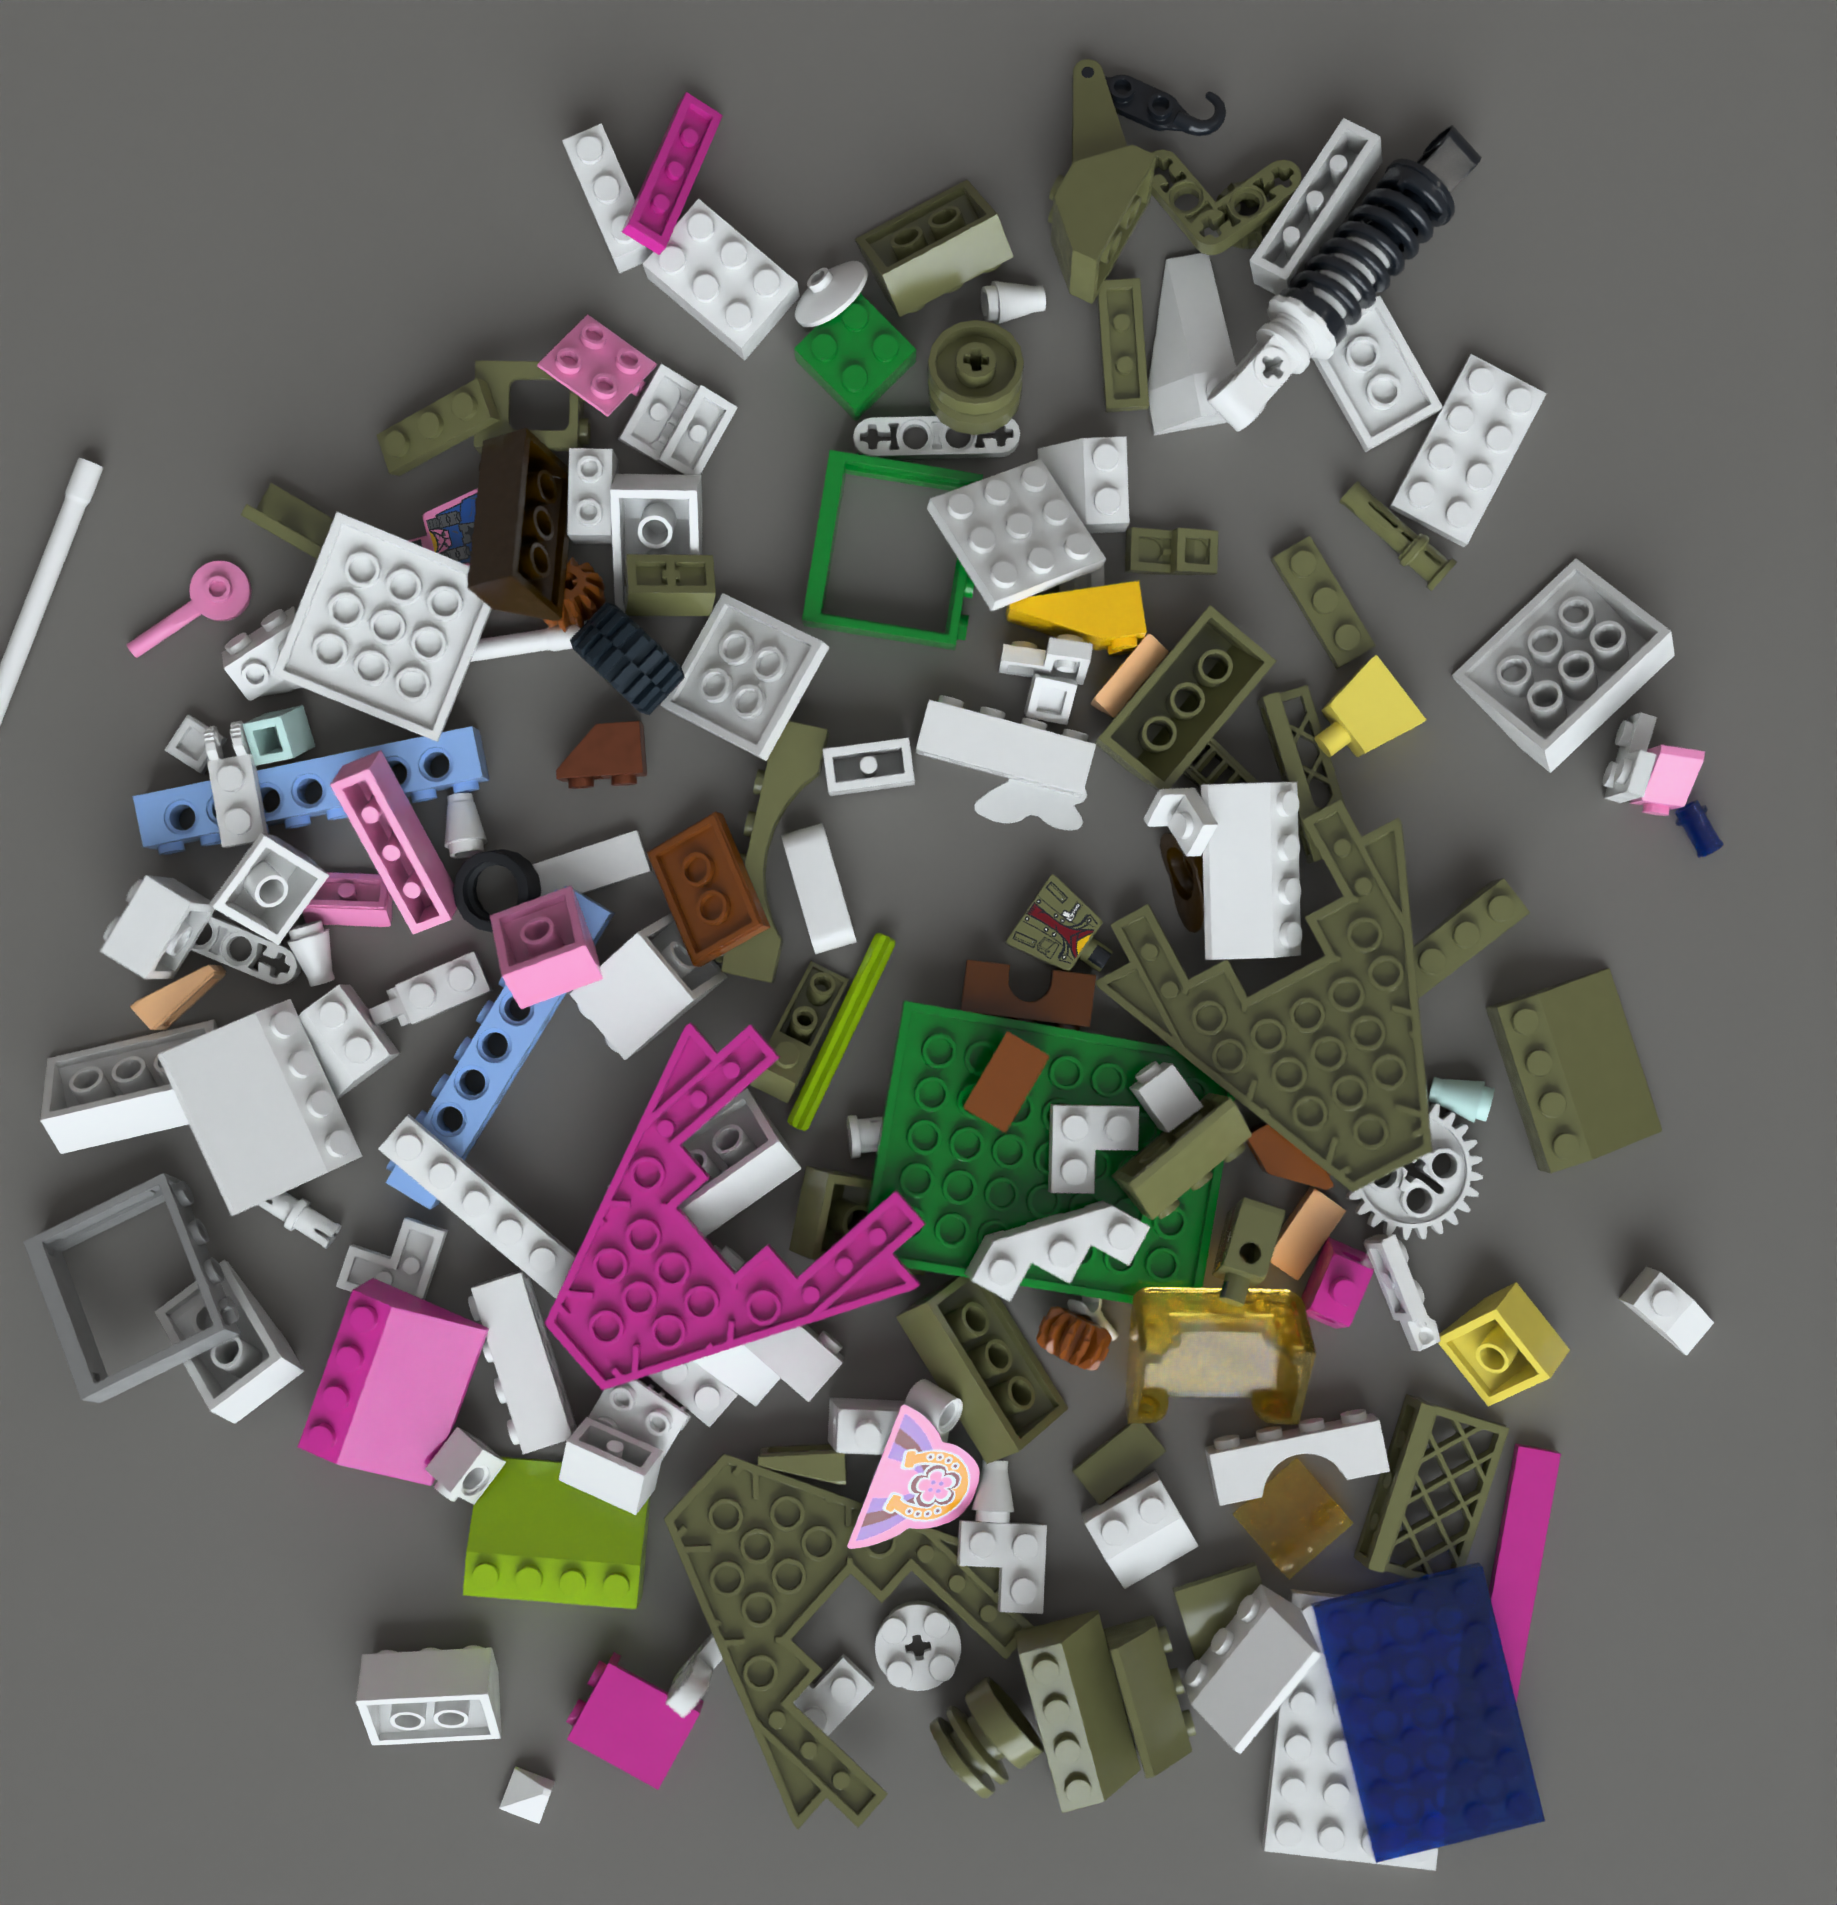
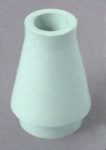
(1462, 1097)

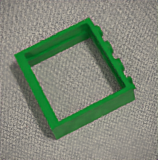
(891, 470)

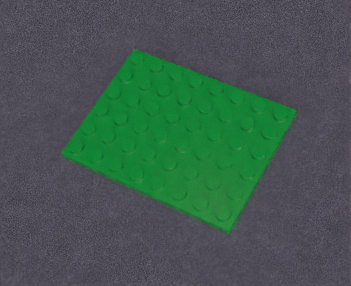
(982, 1181)

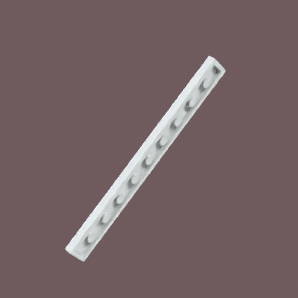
(525, 1244)

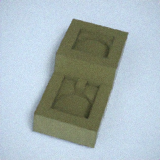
(1171, 551)

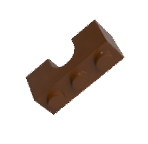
(1065, 1003)

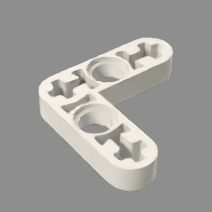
(694, 1677)

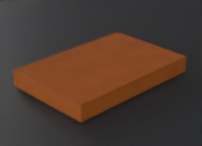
(708, 889)

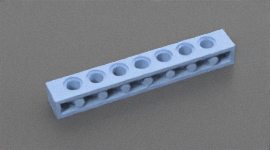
(160, 810)
(497, 1071)

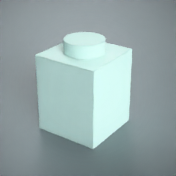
(278, 735)

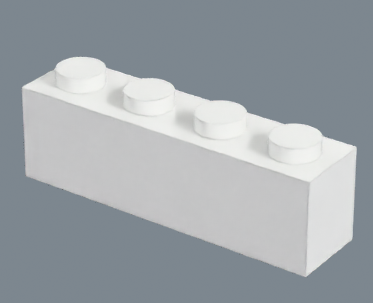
(1317, 205)
(1006, 747)
(795, 1355)
(523, 1361)

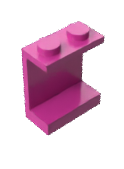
(630, 1723)

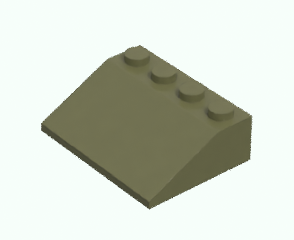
(1574, 1071)

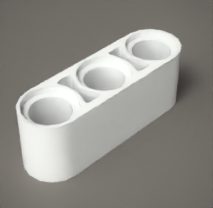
(818, 888)

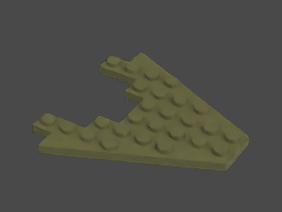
(1326, 1050)

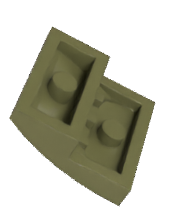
(1213, 1603)

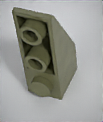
(801, 1030)

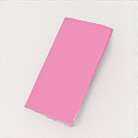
(351, 901)

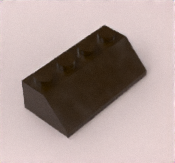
(520, 527)

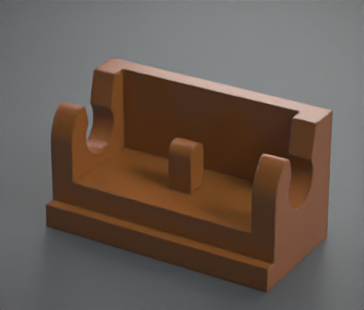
(1006, 1082)

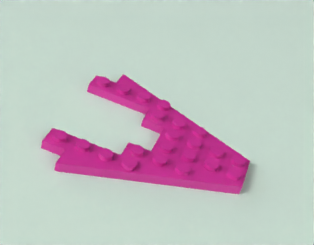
(655, 1288)

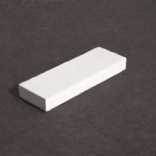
(595, 865)

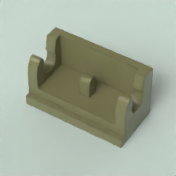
(669, 585)

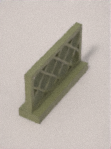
(1396, 1487)

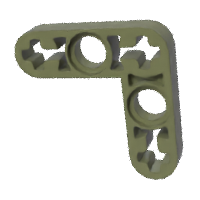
(1211, 213)

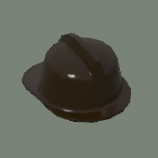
(1186, 882)

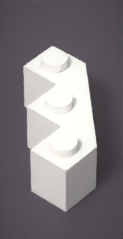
(1054, 1245)

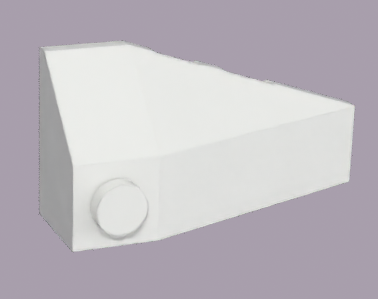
(1189, 347)

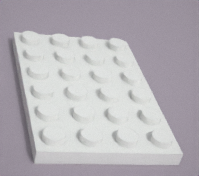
(1311, 1781)

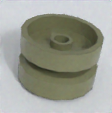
(975, 377)

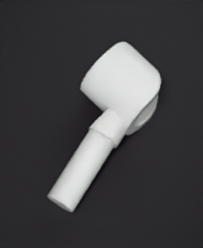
(1092, 1308)

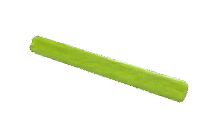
(841, 1031)

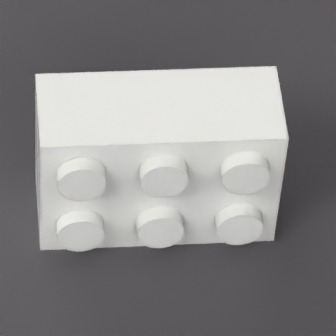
(722, 280)

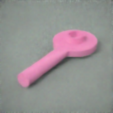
(216, 591)

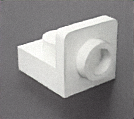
(1185, 816)

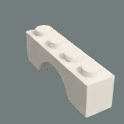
(1242, 1466)

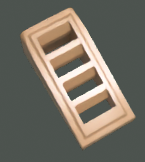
(169, 1003)

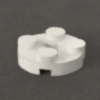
(935, 1664)

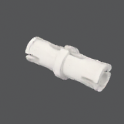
(300, 1216)

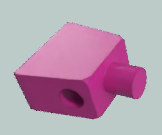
(1337, 1284)

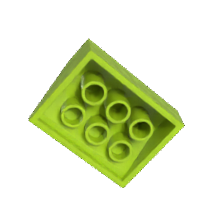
(553, 1541)

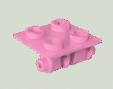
(597, 365)

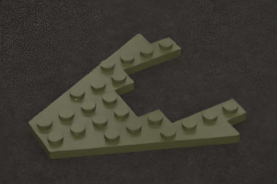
(762, 1565)

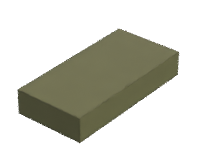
(1118, 1460)

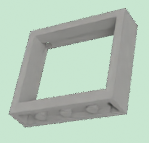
(67, 1311)

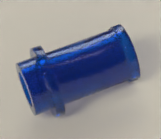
(1698, 828)

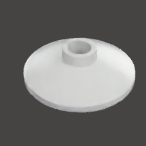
(830, 293)

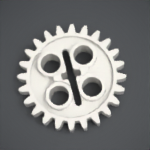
(1389, 1200)

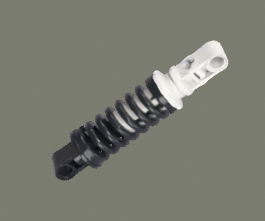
(1347, 274)

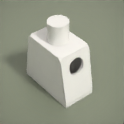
(861, 1424)

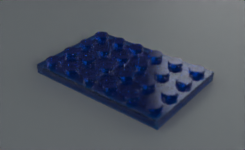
(1428, 1712)

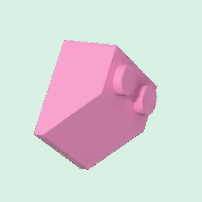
(545, 947)

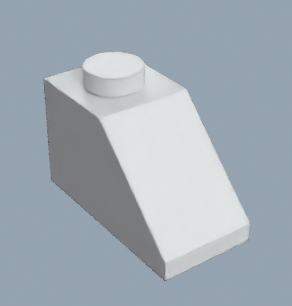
(1667, 1309)

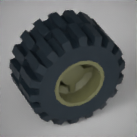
(627, 658)

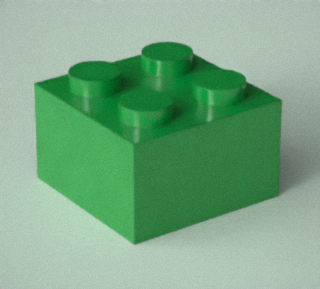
(856, 356)

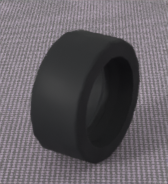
(467, 877)

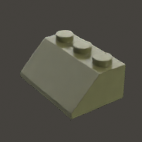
(935, 248)
(1183, 1157)
(1151, 1693)

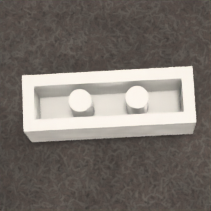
(606, 193)

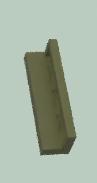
(290, 520)
(1288, 759)

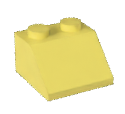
(1503, 1345)

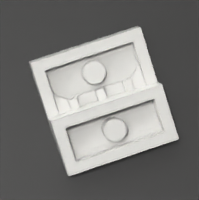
(677, 422)

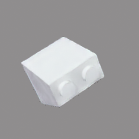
(645, 988)

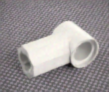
(936, 1405)

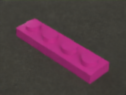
(672, 173)

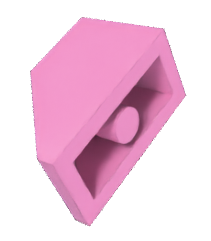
(1670, 779)

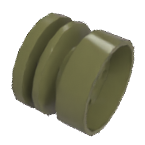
(980, 1742)

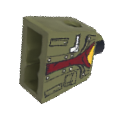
(1059, 929)
(1251, 1233)

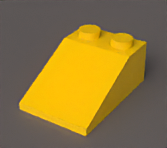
(1101, 615)

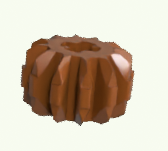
(581, 596)
(1073, 1338)

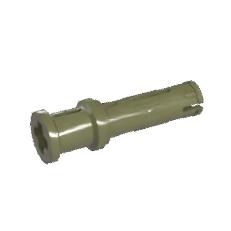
(1412, 548)

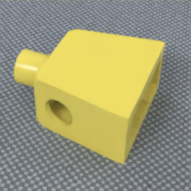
(1367, 712)

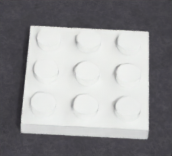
(1016, 534)
(745, 676)

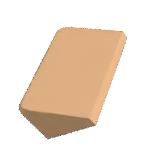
(1130, 676)
(1305, 1232)

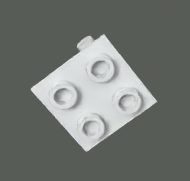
(641, 1414)

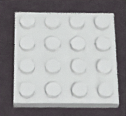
(384, 628)

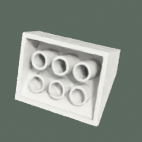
(1565, 664)
(260, 1106)

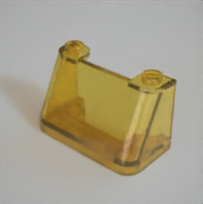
(1204, 1348)

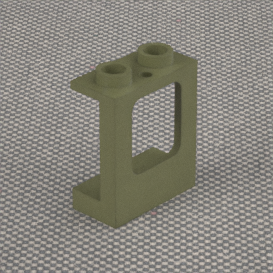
(499, 379)

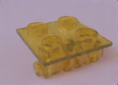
(1293, 1518)

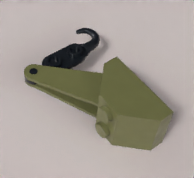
(1109, 181)

